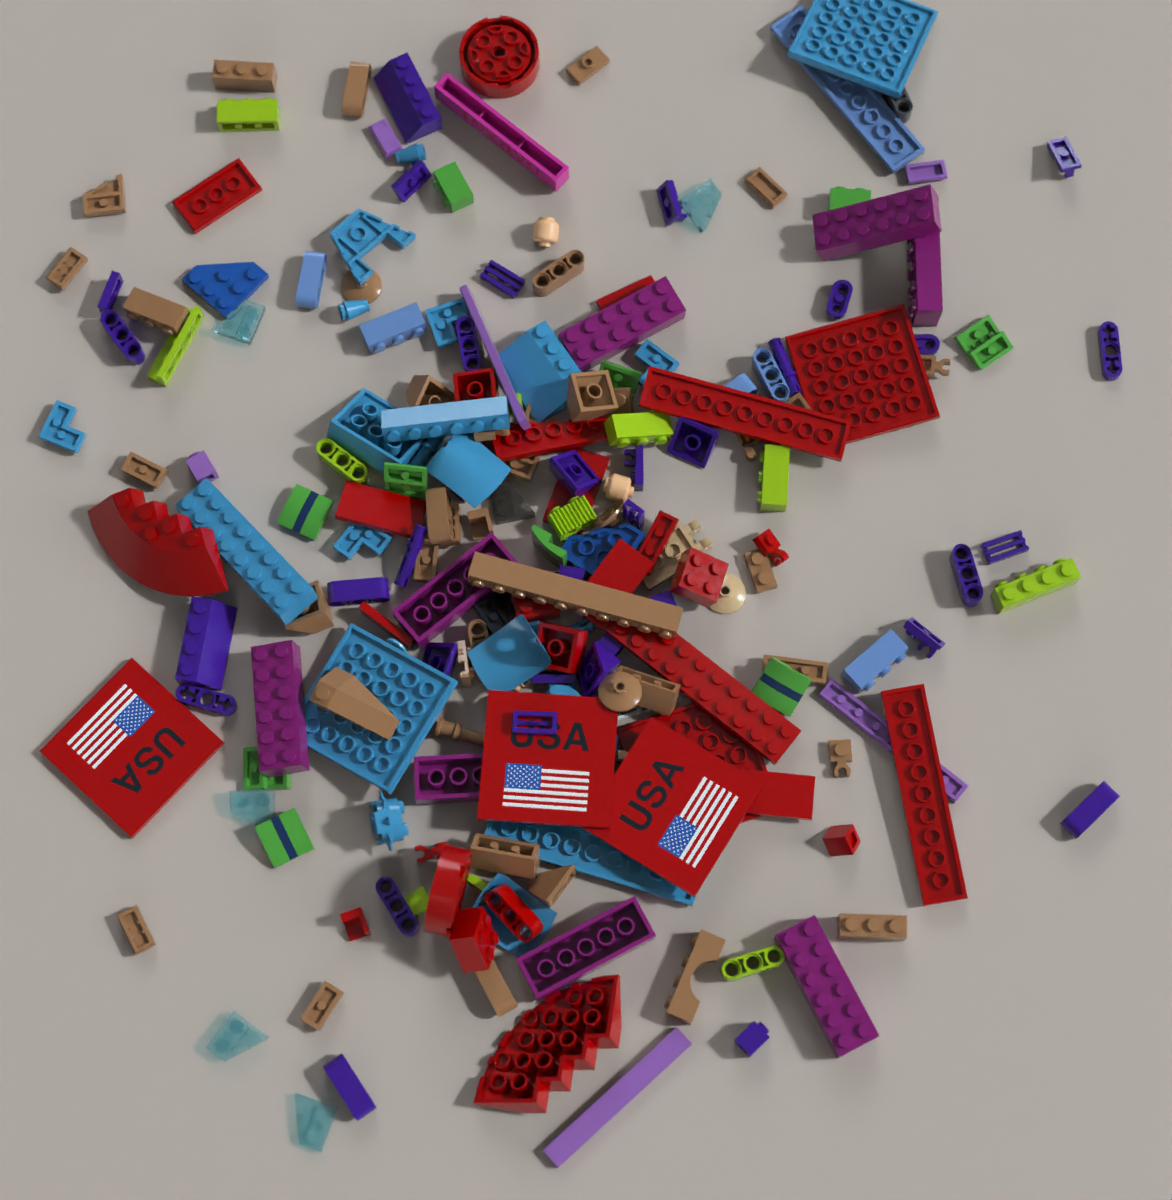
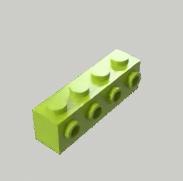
(1035, 585)

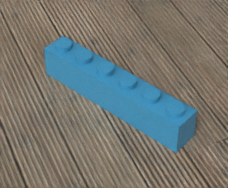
(445, 419)

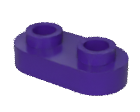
(838, 300)
(923, 339)

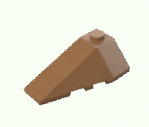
(351, 700)

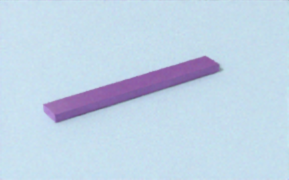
(494, 357)
(876, 728)
(617, 1097)

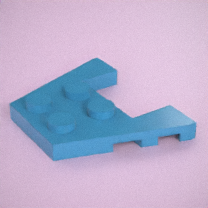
(361, 234)

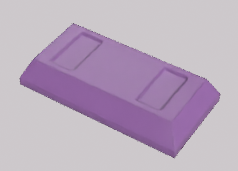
(385, 138)
(925, 171)

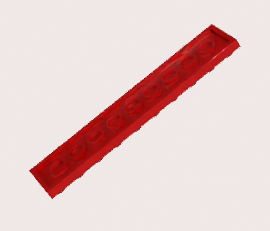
(745, 413)
(711, 689)
(923, 795)

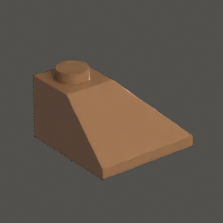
(427, 391)
(590, 395)
(316, 616)
(551, 884)

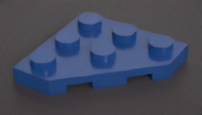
(225, 284)
(590, 549)

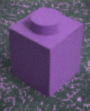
(201, 467)

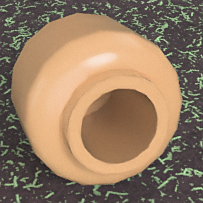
(545, 232)
(618, 488)

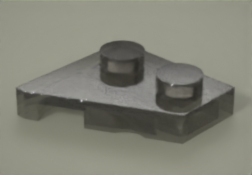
(509, 505)

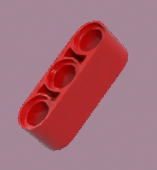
(509, 903)

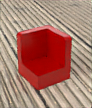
(841, 840)
(355, 924)

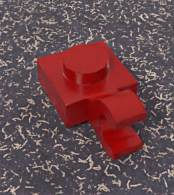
(768, 545)
(432, 853)

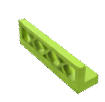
(174, 349)

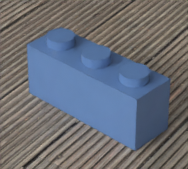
(393, 328)
(875, 661)

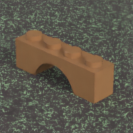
(683, 1002)

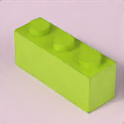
(248, 115)
(638, 429)
(773, 478)

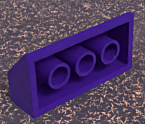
(407, 99)
(206, 643)

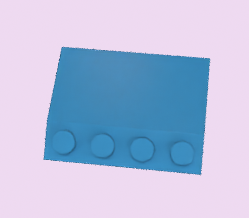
(539, 371)
(360, 433)

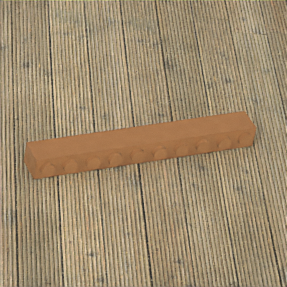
(575, 595)

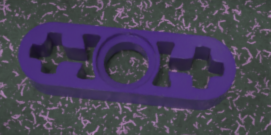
(1114, 343)
(202, 691)

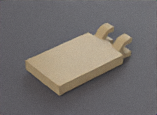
(669, 559)

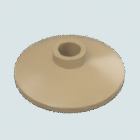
(734, 599)

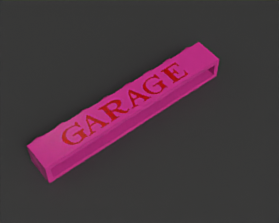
(501, 132)

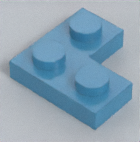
(442, 318)
(653, 356)
(57, 429)
(358, 535)

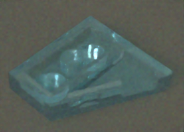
(701, 204)
(242, 322)
(253, 805)
(235, 1037)
(313, 1121)

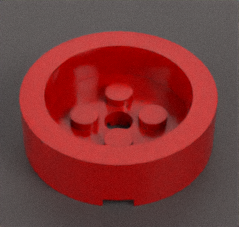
(499, 75)
(447, 890)

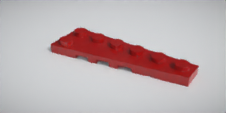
(548, 438)

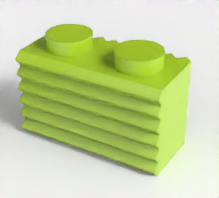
(571, 517)

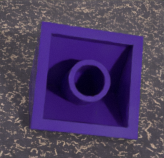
(693, 442)
(573, 473)
(441, 656)
(595, 667)

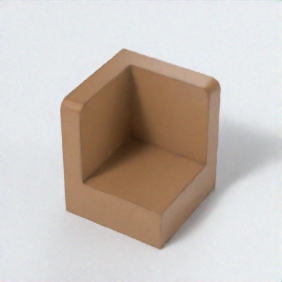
(480, 523)

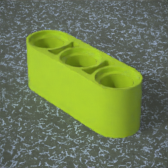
(338, 454)
(759, 955)

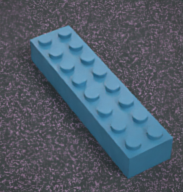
(248, 552)

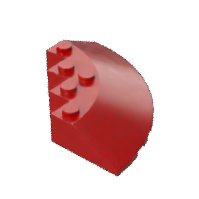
(158, 547)
(551, 1044)

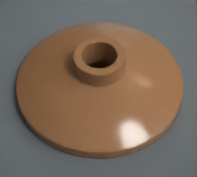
(369, 290)
(609, 516)
(617, 699)

